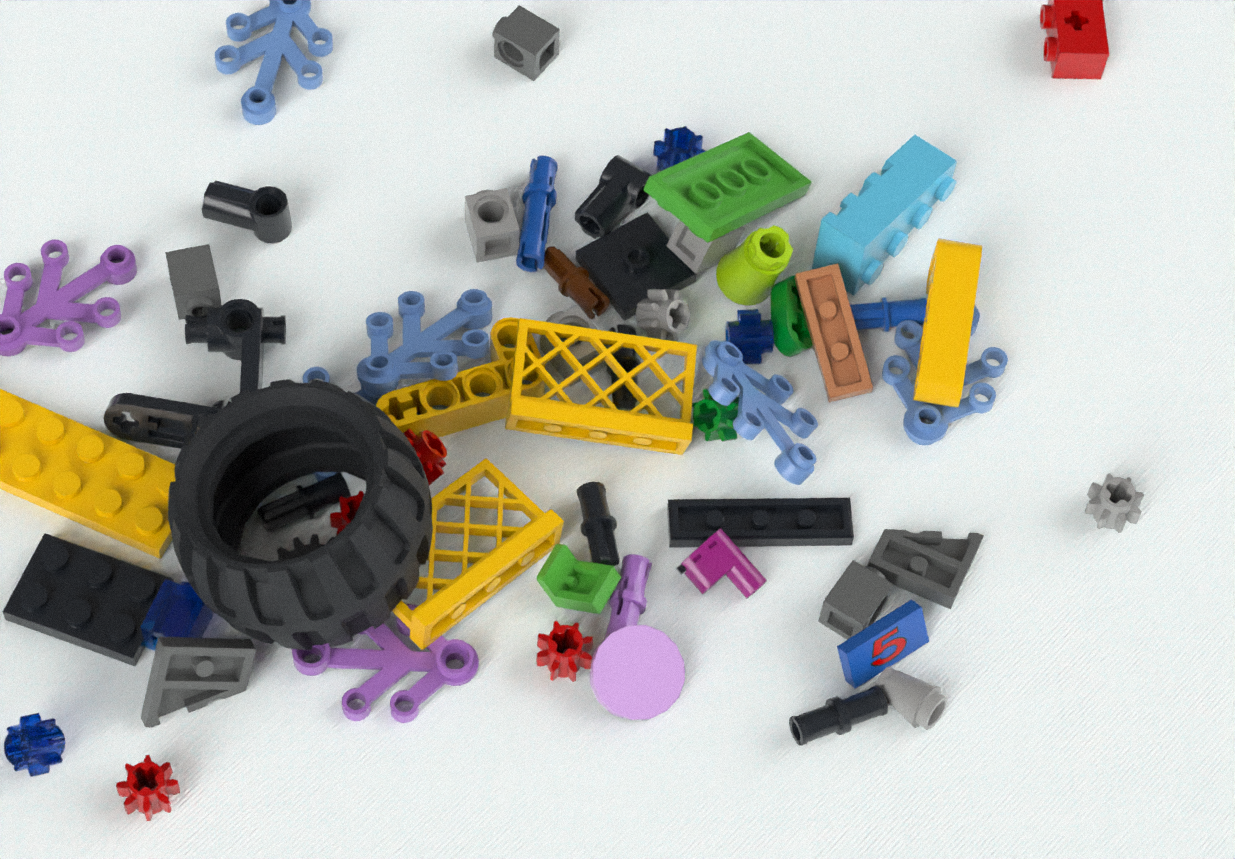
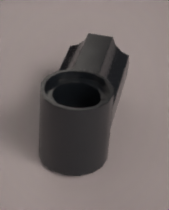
(617, 191)
(260, 210)

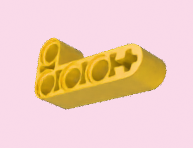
(947, 322)
(458, 394)

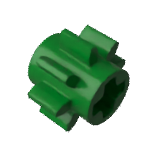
(715, 419)

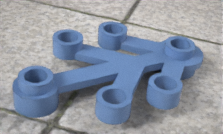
(275, 47)
(382, 370)
(761, 410)
(940, 415)

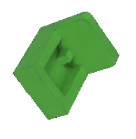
(577, 583)

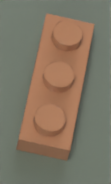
(833, 333)

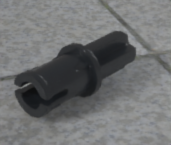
(628, 360)
(303, 502)
(598, 524)

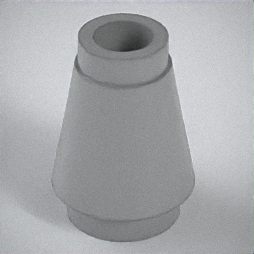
(913, 698)

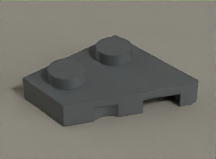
(925, 562)
(195, 673)

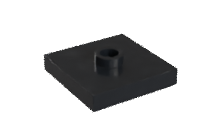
(632, 262)

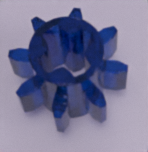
(677, 147)
(750, 335)
(34, 744)

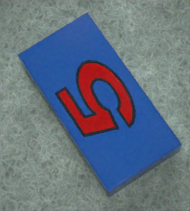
(883, 643)

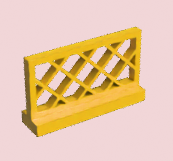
(604, 423)
(489, 570)

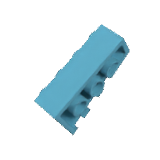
(884, 213)

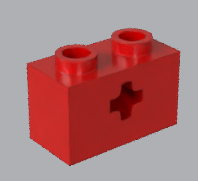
(1075, 38)

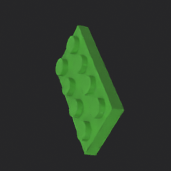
(727, 186)

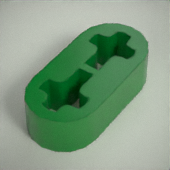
(788, 319)

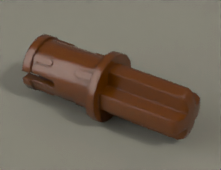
(575, 283)

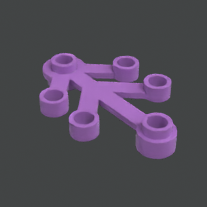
(58, 303)
(394, 663)

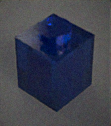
(175, 613)

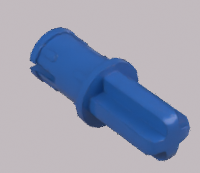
(888, 313)

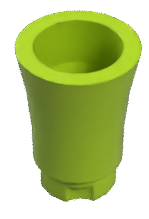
(754, 266)

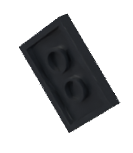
(85, 598)

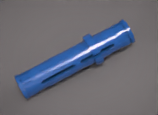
(539, 199)

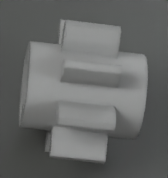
(663, 314)
(1114, 503)

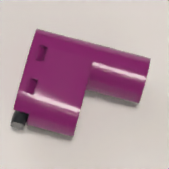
(718, 558)

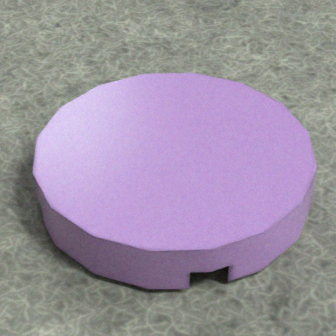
(637, 672)

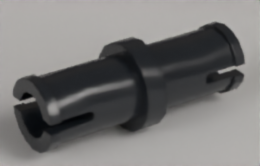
(838, 715)

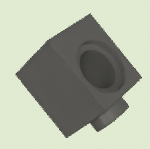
(525, 42)
(193, 280)
(855, 600)

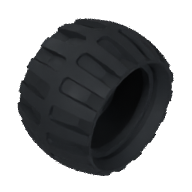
(259, 447)

